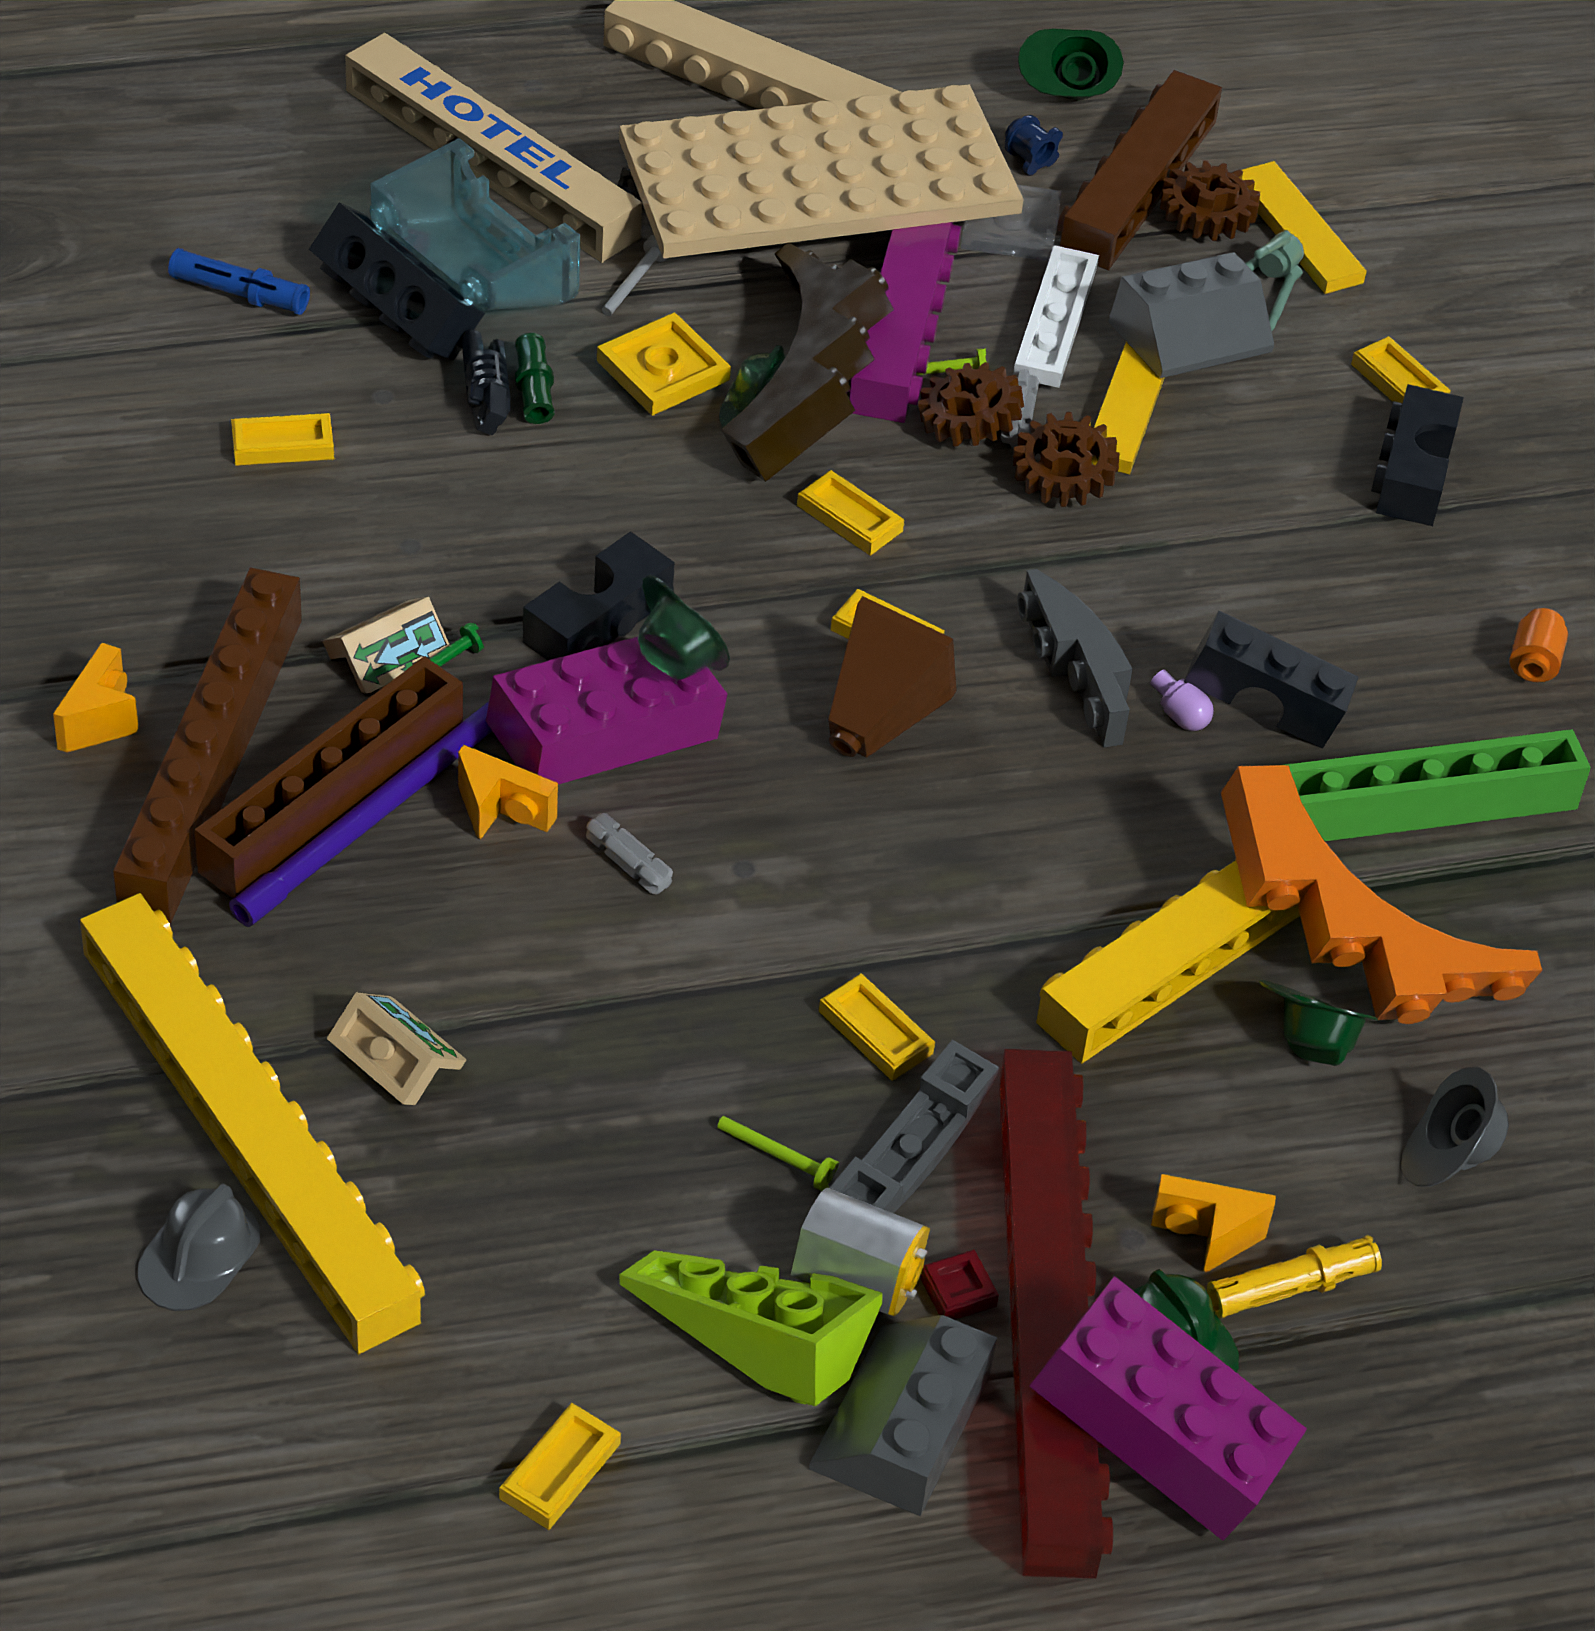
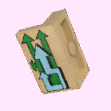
(389, 643)
(392, 1045)

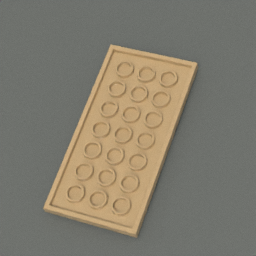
(818, 170)

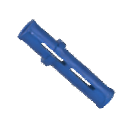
(257, 285)

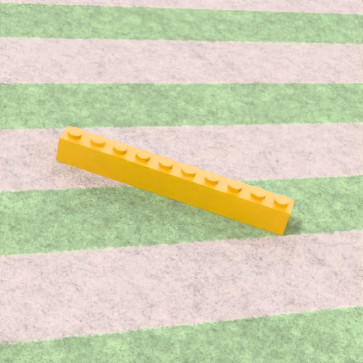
(253, 1124)

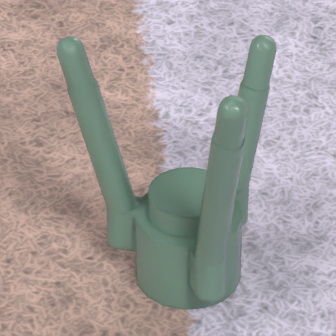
(1279, 259)

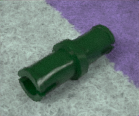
(534, 378)

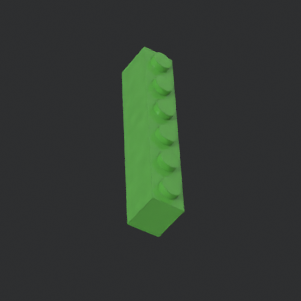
(1442, 785)

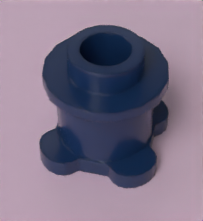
(1032, 143)

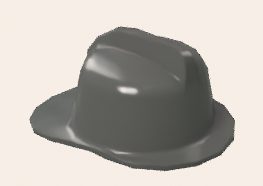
(1458, 1129)
(198, 1249)

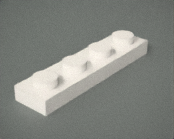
(1056, 315)

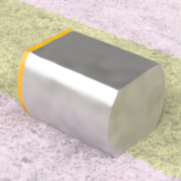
(862, 1247)

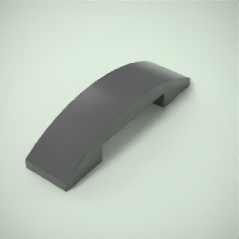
(922, 1131)

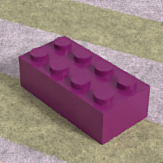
(600, 712)
(1169, 1408)

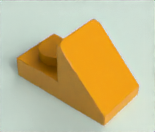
(96, 704)
(498, 787)
(1226, 1215)

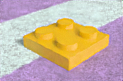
(663, 363)

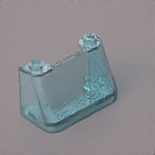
(469, 240)

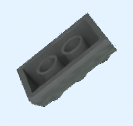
(1193, 314)
(906, 1410)

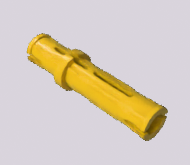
(1315, 1270)

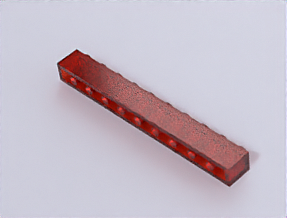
(1048, 1295)

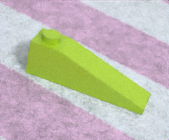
(774, 1330)

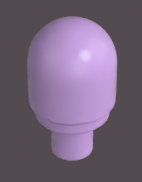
(1183, 702)

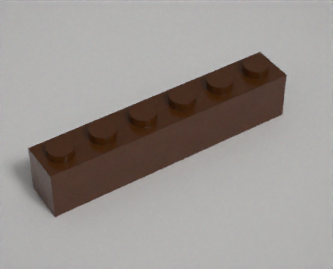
(1133, 176)
(328, 777)

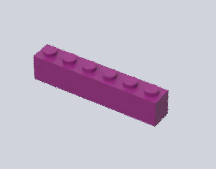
(914, 271)

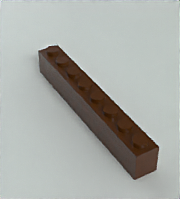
(210, 740)

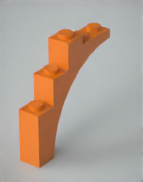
(1343, 920)

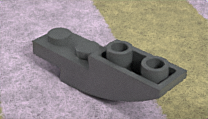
(1082, 648)

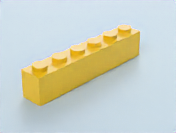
(1154, 963)

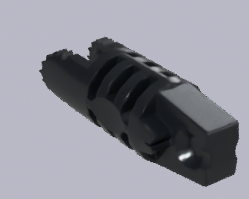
(486, 381)

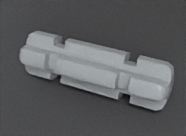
(1029, 389)
(629, 853)

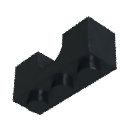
(1416, 454)
(572, 622)
(1243, 657)

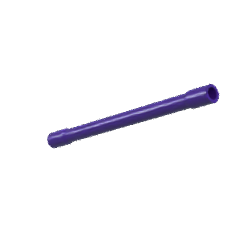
(276, 885)

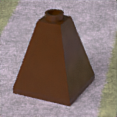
(888, 679)

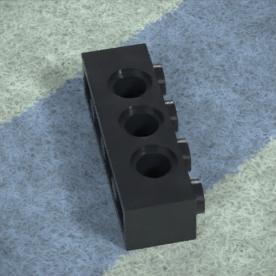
(394, 282)

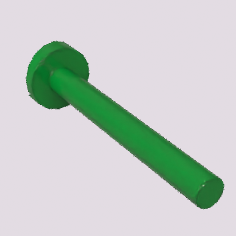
(468, 639)

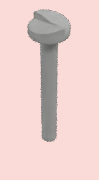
(652, 254)

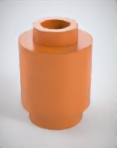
(1539, 645)

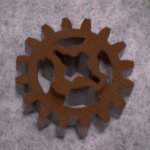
(1210, 200)
(971, 404)
(1066, 459)

